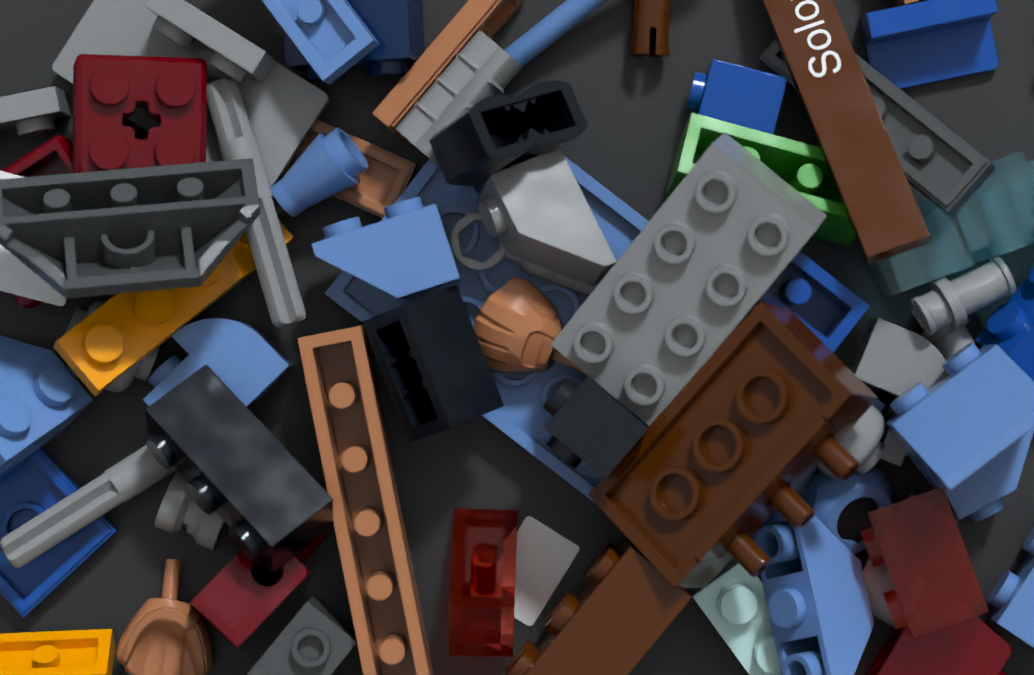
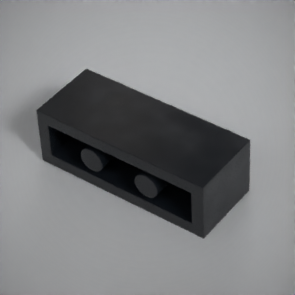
(237, 469)

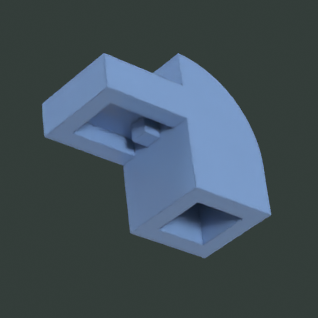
(234, 352)

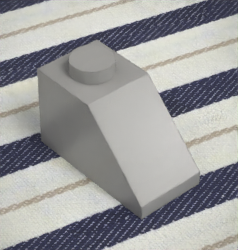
(546, 218)

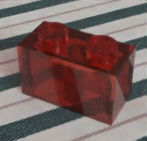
(925, 562)

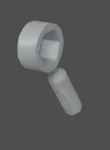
(528, 267)

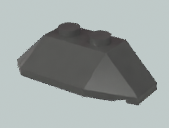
(128, 225)

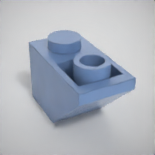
(397, 255)

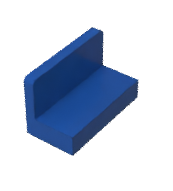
(930, 41)

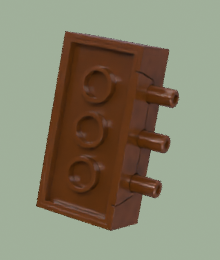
(736, 450)

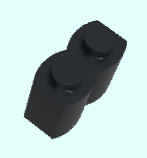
(507, 132)

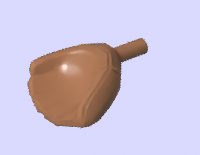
(518, 328)
(166, 635)

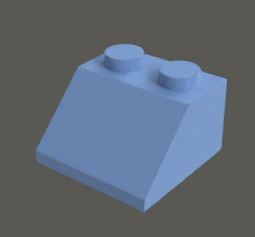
(35, 399)
(964, 415)

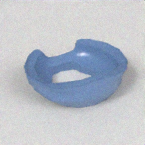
(830, 496)

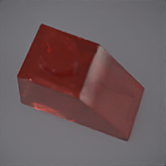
(483, 583)

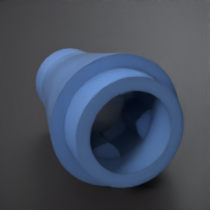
(321, 171)

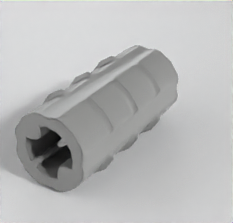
(474, 74)

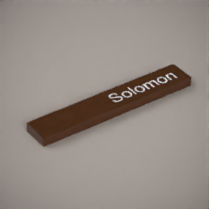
(847, 127)

